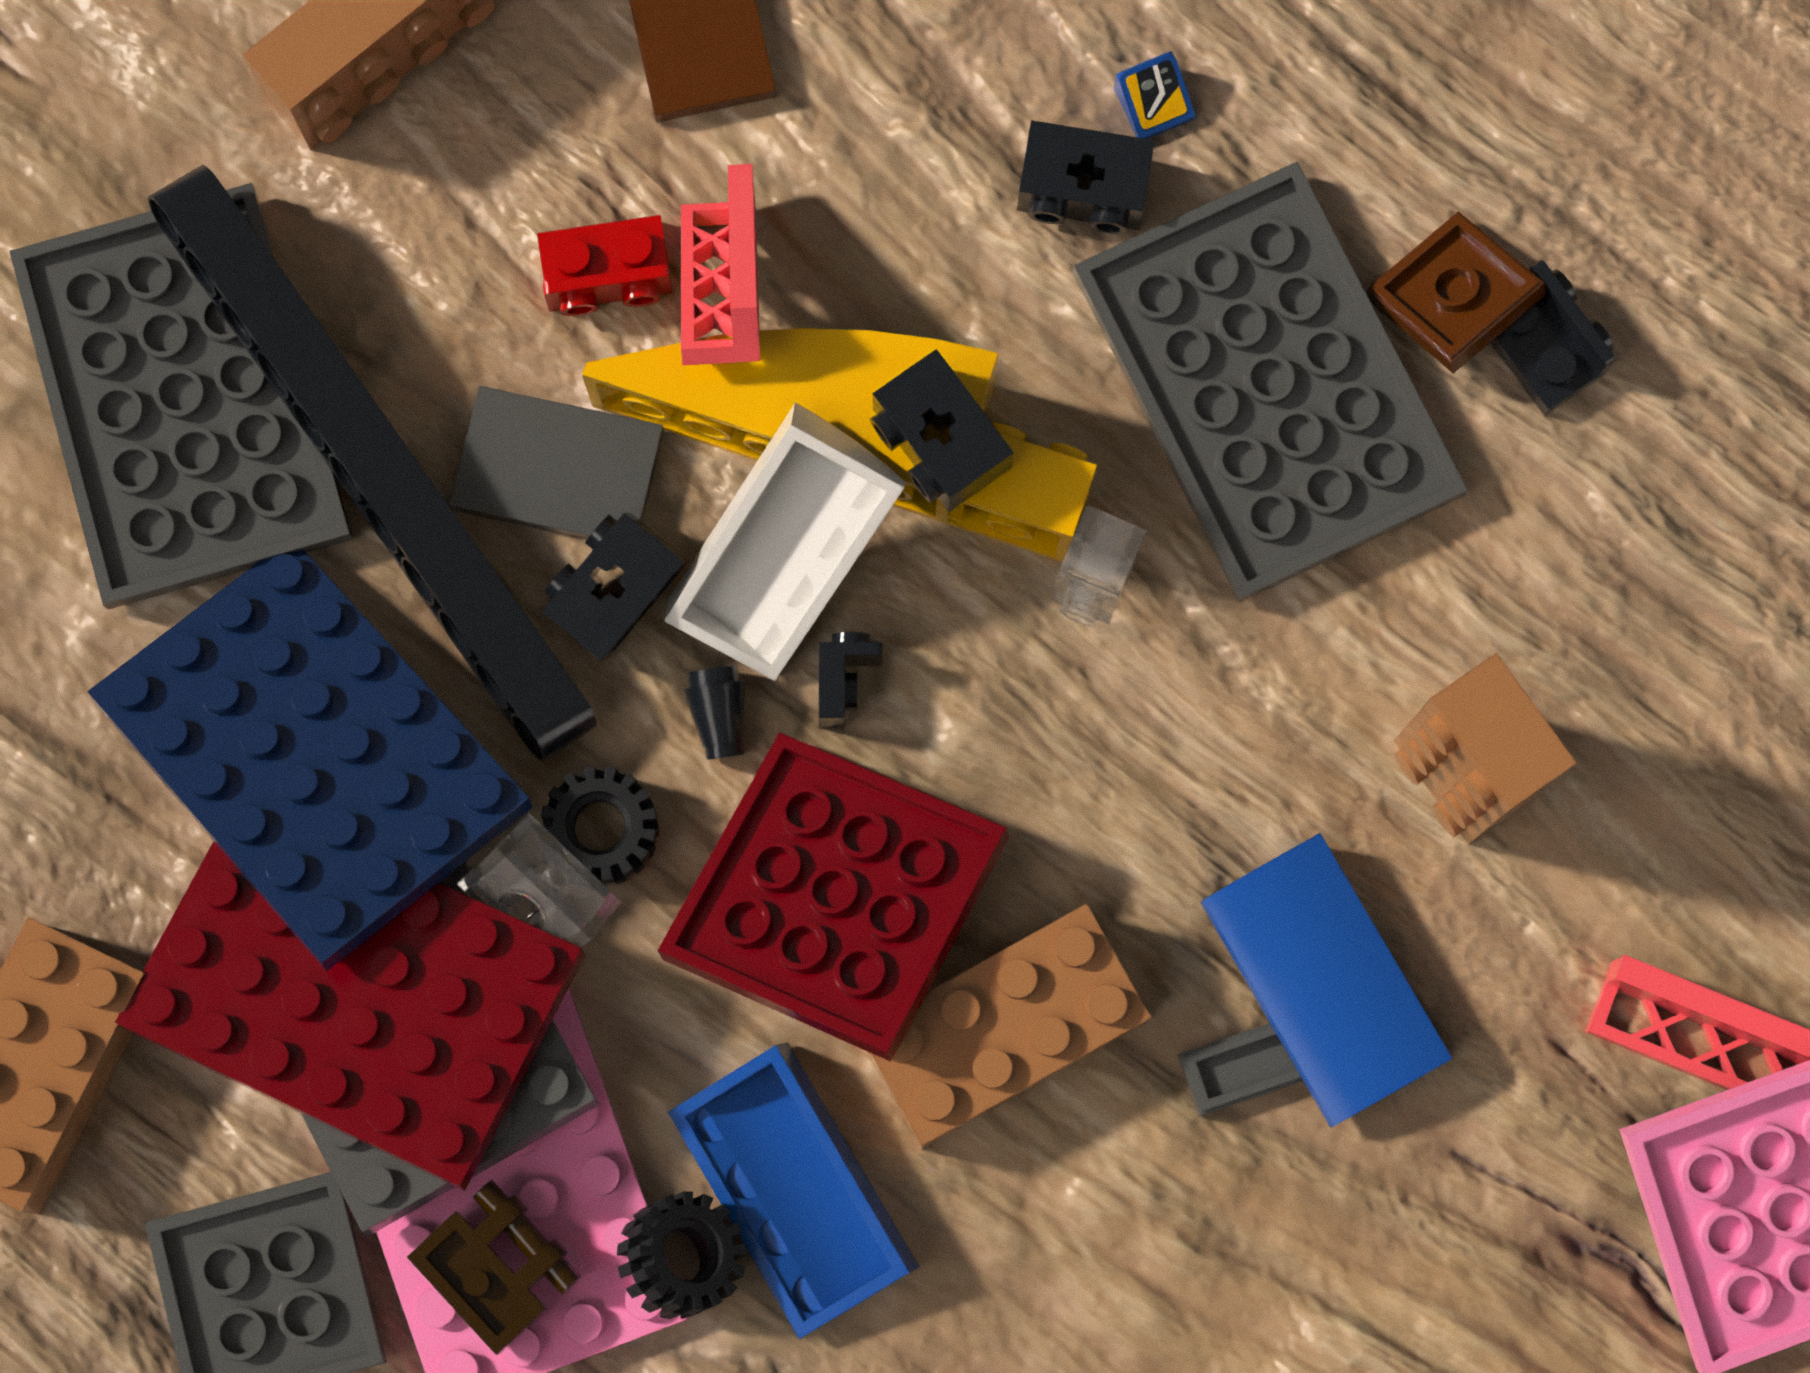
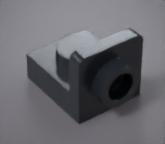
(839, 688)

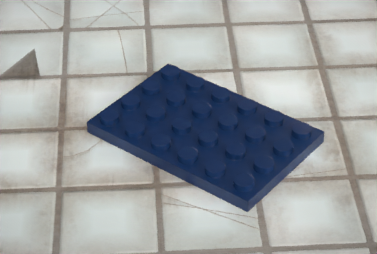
(310, 753)

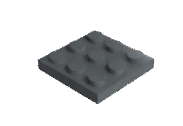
(267, 1283)

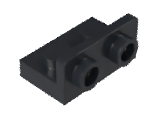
(1554, 344)

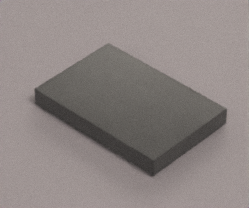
(553, 463)

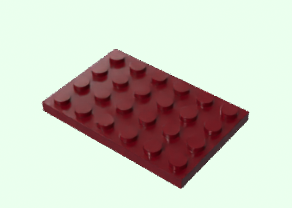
(393, 1045)

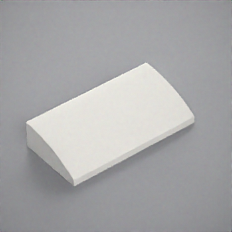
(784, 543)

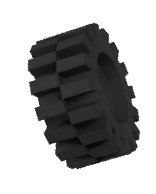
(611, 788)
(713, 1244)

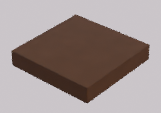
(702, 55)
(1456, 292)

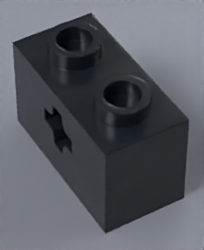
(1117, 170)
(935, 396)
(606, 621)

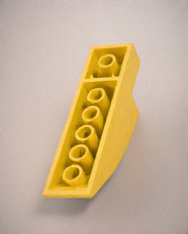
(834, 377)

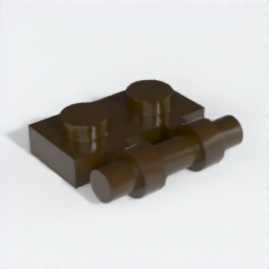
(479, 1281)

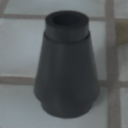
(717, 709)

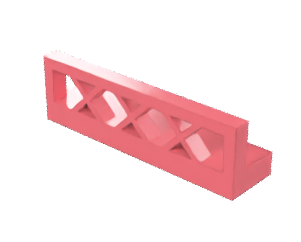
(733, 280)
(1702, 1006)

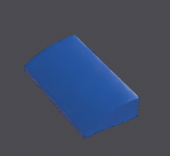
(1325, 980)
(793, 1189)

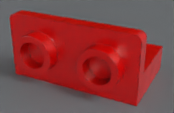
(604, 265)

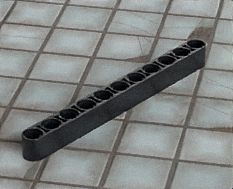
(372, 463)

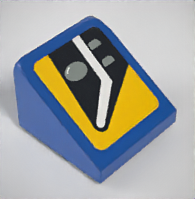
(1154, 96)

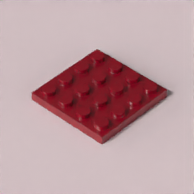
(834, 895)

